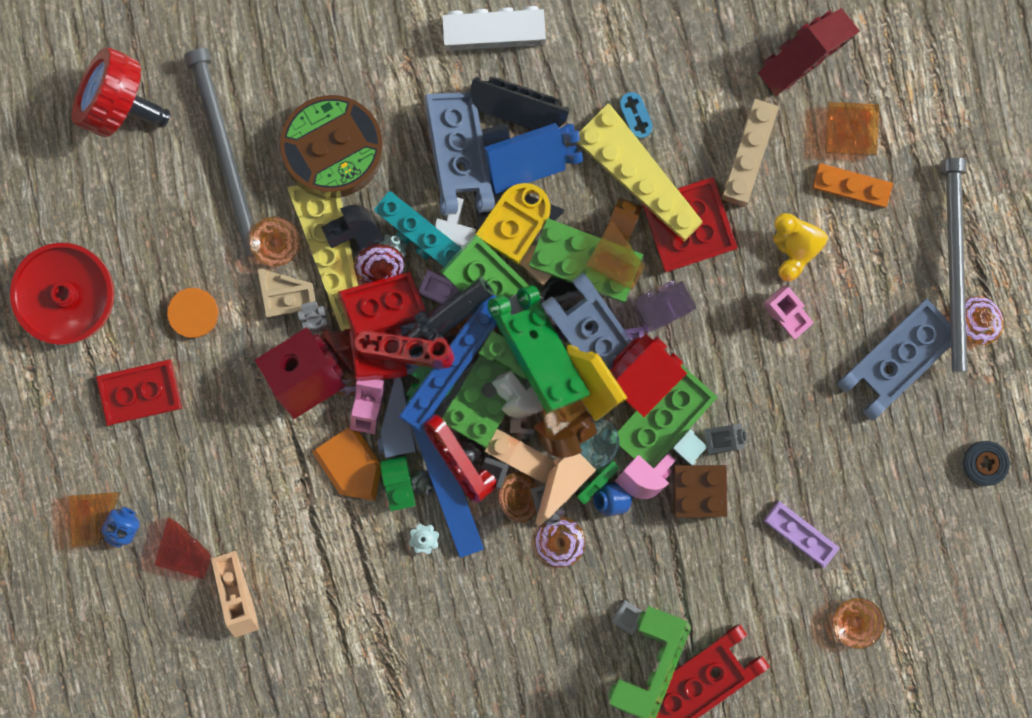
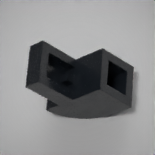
(355, 223)

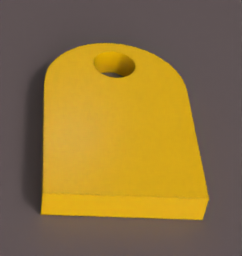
(514, 222)

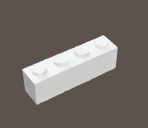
(494, 29)

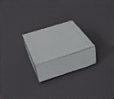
(627, 617)

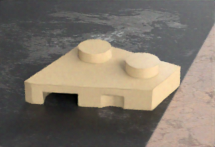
(284, 294)

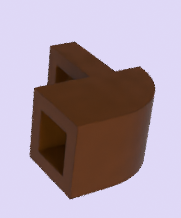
(625, 217)
(568, 440)

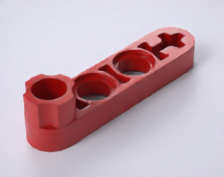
(405, 345)
(474, 484)

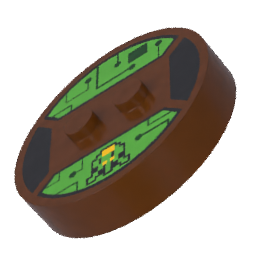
(331, 146)

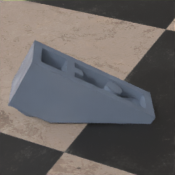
(395, 433)

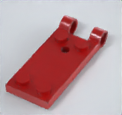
(693, 688)

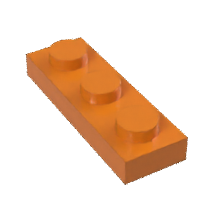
(852, 185)

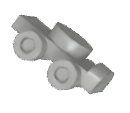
(313, 317)

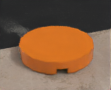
(193, 313)

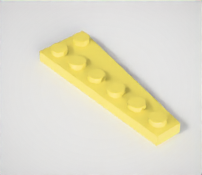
(625, 158)
(334, 264)

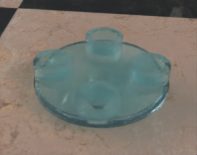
(601, 447)

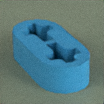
(641, 113)

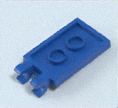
(531, 156)

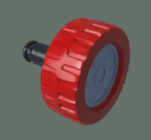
(109, 94)

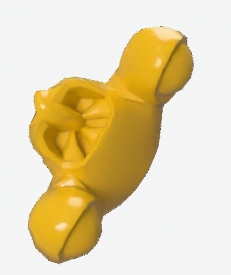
(799, 241)

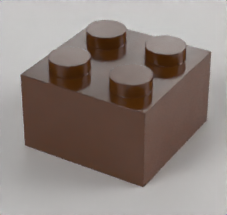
(700, 491)

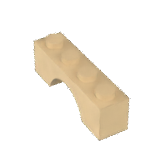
(750, 152)

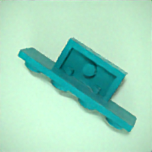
(417, 230)

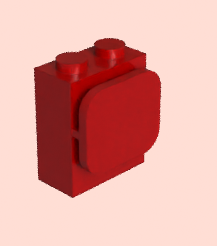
(646, 372)

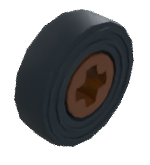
(980, 475)

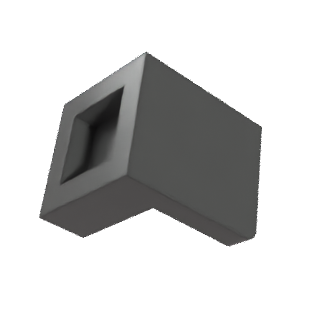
(497, 469)

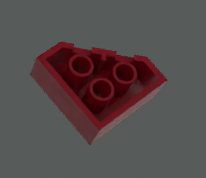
(807, 50)

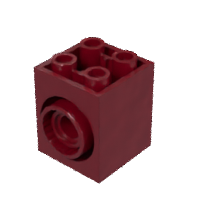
(301, 372)

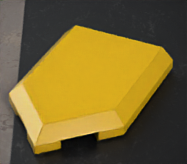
(603, 388)

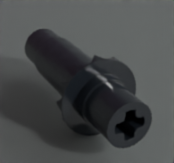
(449, 313)

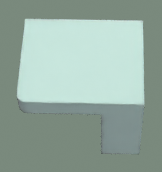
(689, 447)

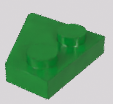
(588, 488)

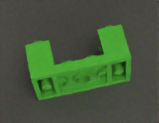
(472, 411)
(668, 631)

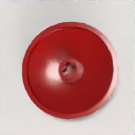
(62, 293)

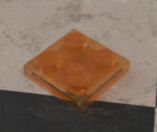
(852, 128)

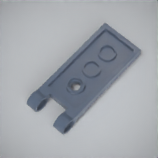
(455, 140)
(605, 337)
(910, 352)

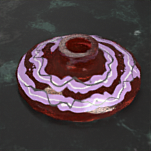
(378, 263)

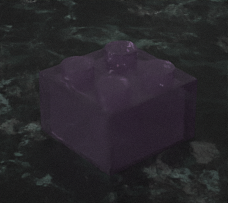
(664, 307)

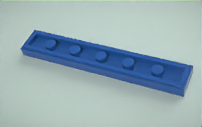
(441, 380)
(450, 498)

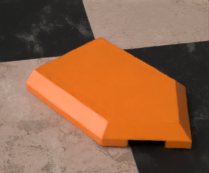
(350, 464)

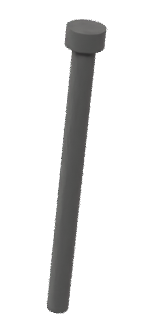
(199, 60)
(953, 170)

